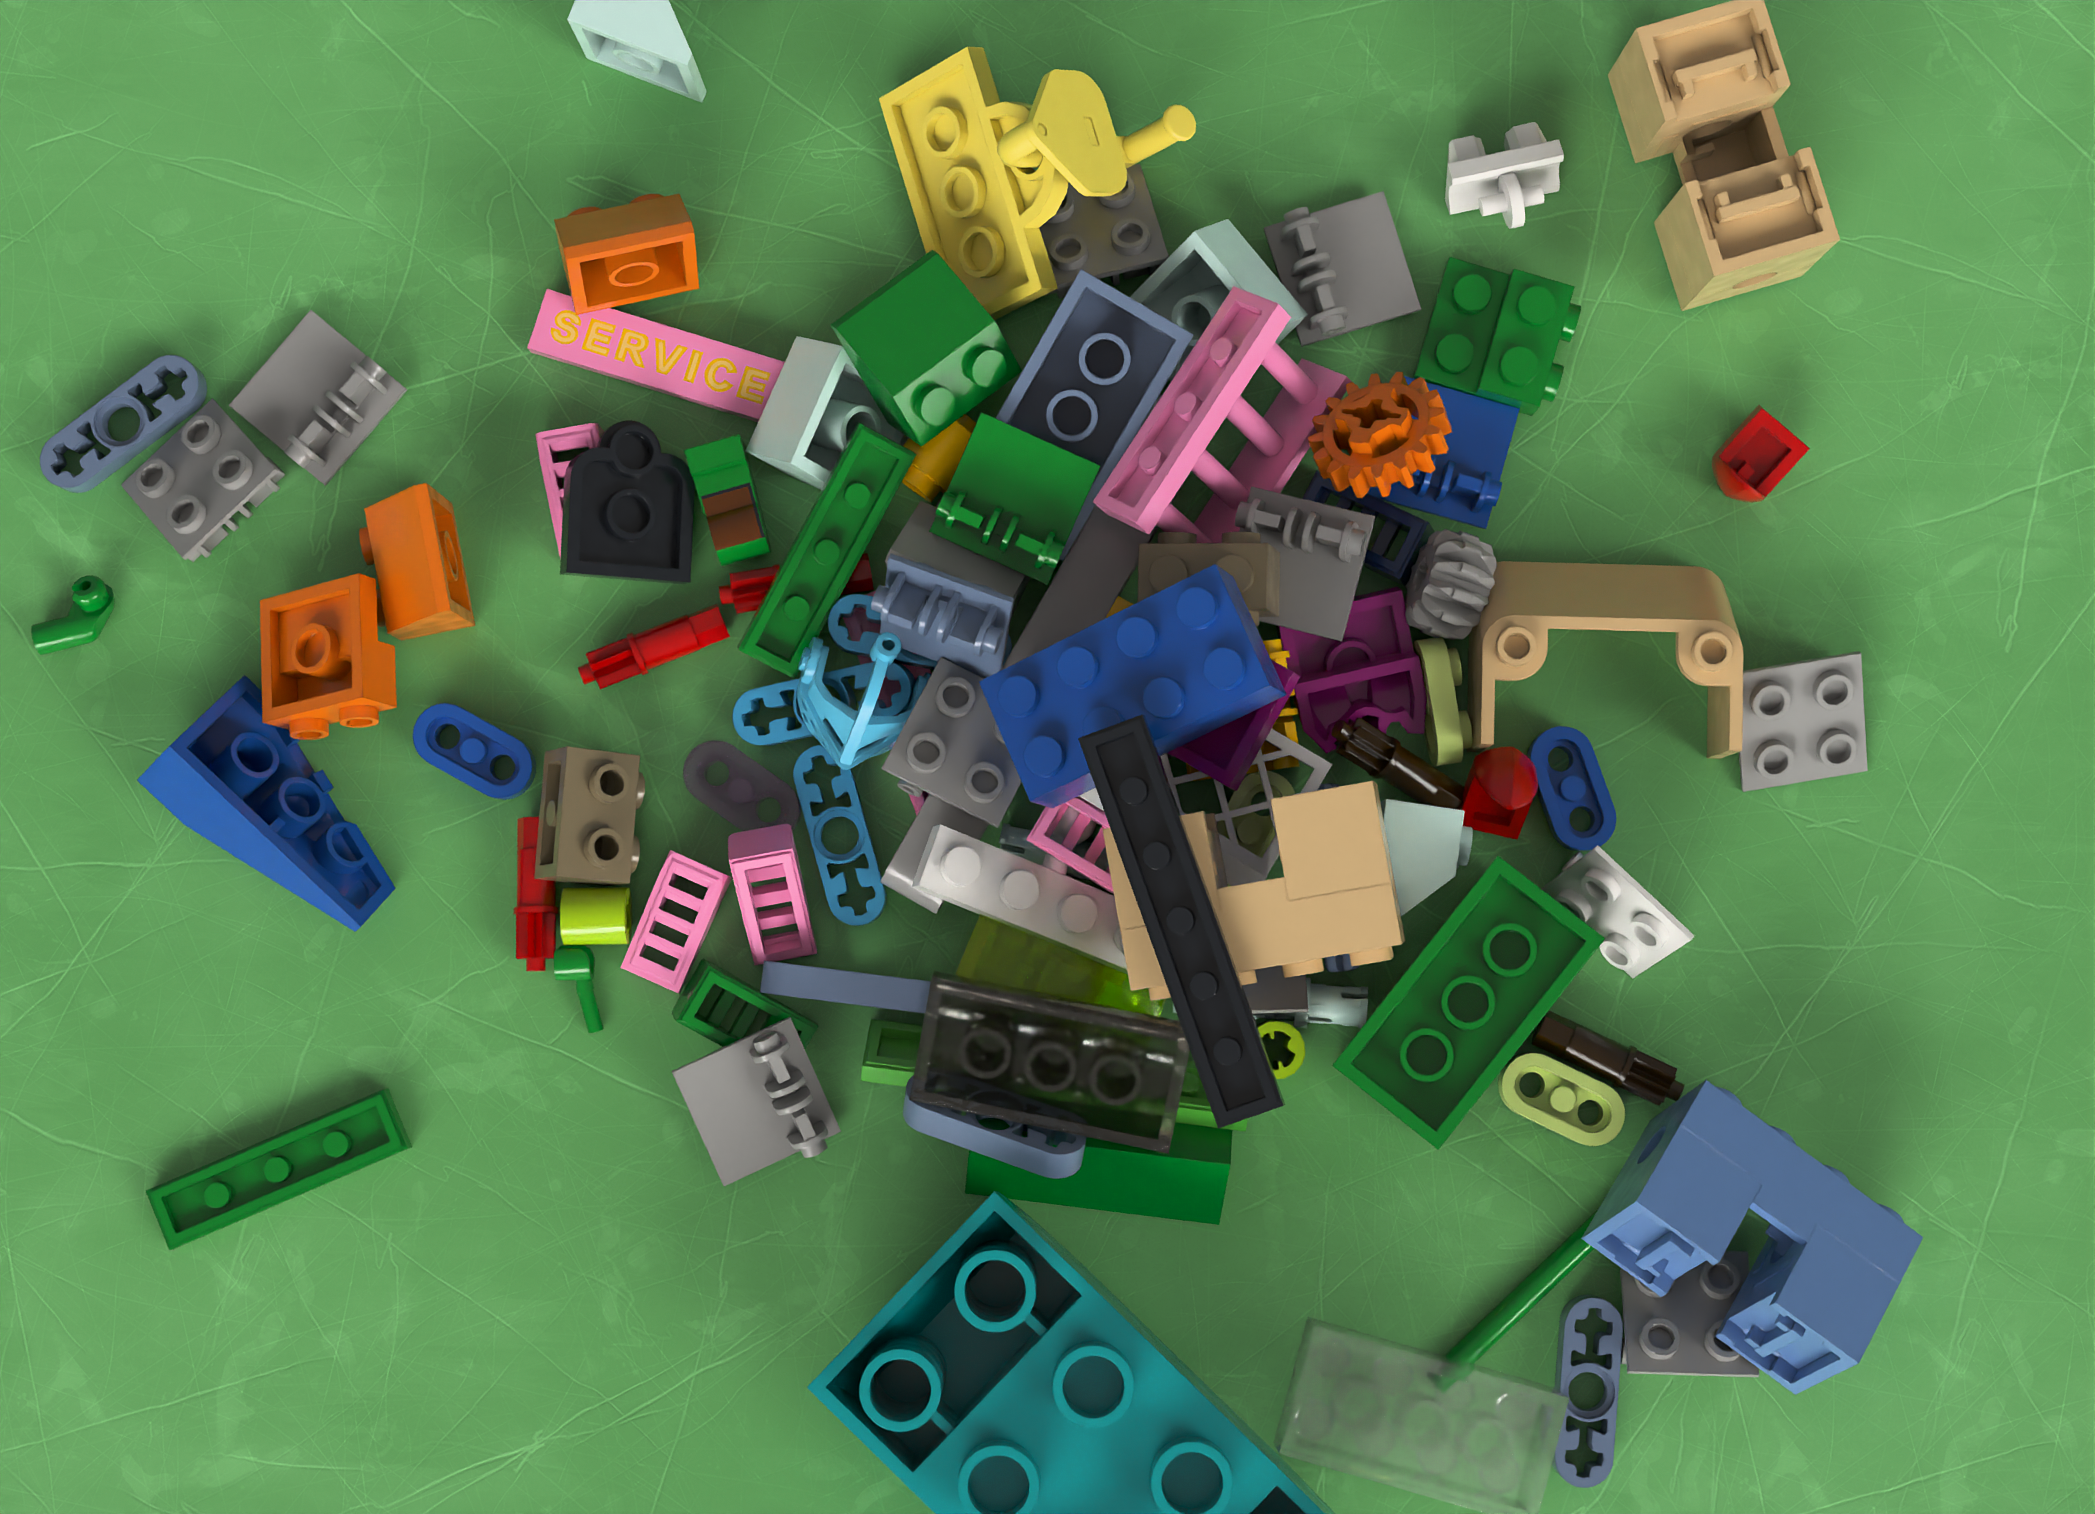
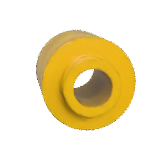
(938, 459)

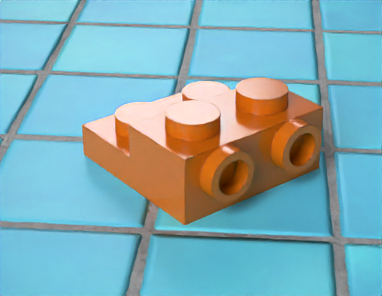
(325, 658)

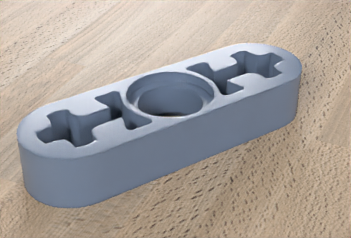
(97, 465)
(844, 986)
(1029, 1153)
(1604, 1343)

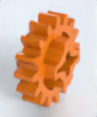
(1380, 434)

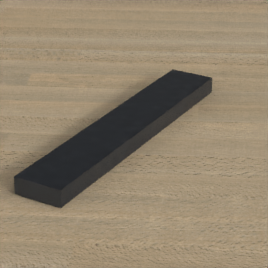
(1181, 921)

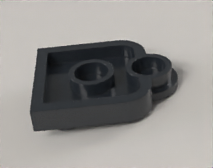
(628, 510)

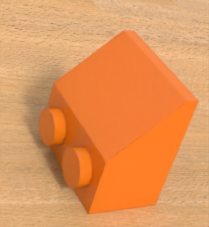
(628, 252)
(417, 564)

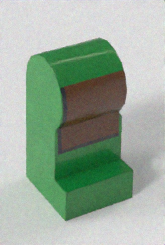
(729, 499)

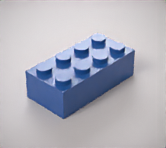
(1176, 657)

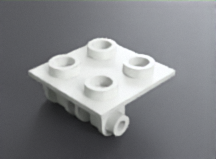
(1620, 910)

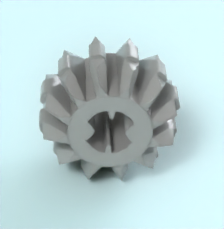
(1449, 584)

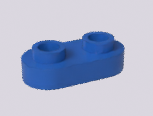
(476, 751)
(1573, 788)

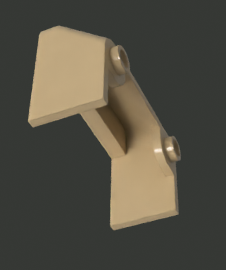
(1542, 596)

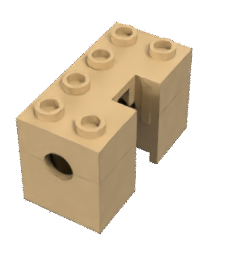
(1708, 96)
(1330, 902)

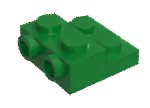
(1497, 334)

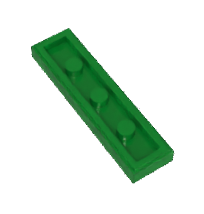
(826, 549)
(278, 1169)

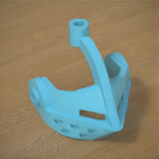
(852, 733)

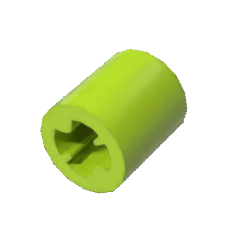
(596, 916)
(1293, 1043)

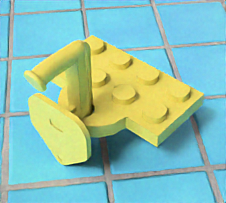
(974, 161)

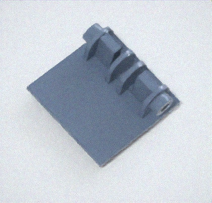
(944, 616)

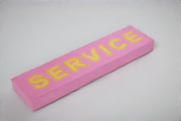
(655, 356)

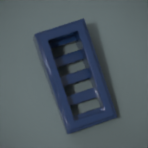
(1395, 518)

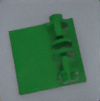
(1014, 498)

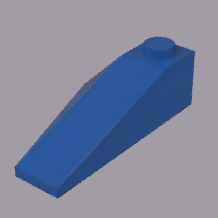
(268, 807)

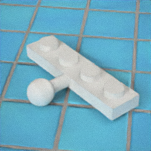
(1023, 892)

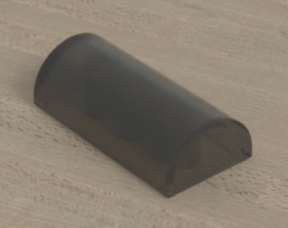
(1050, 1062)

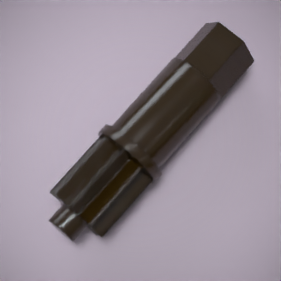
(1387, 759)
(1608, 1059)

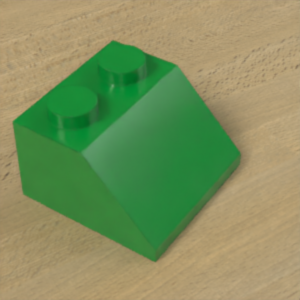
(925, 349)

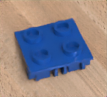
(1470, 472)

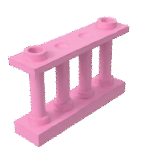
(1194, 408)

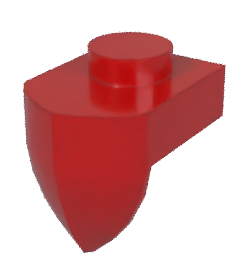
(1756, 457)
(1499, 792)

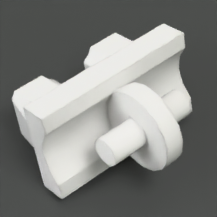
(1503, 179)

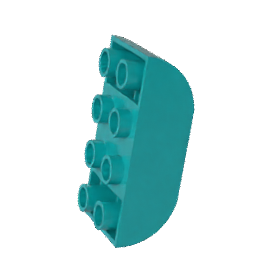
(1038, 1392)

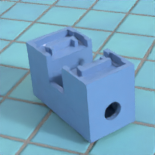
(1828, 1249)

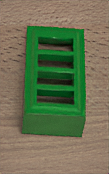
(699, 986)

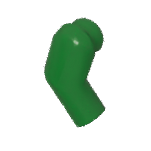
(84, 622)

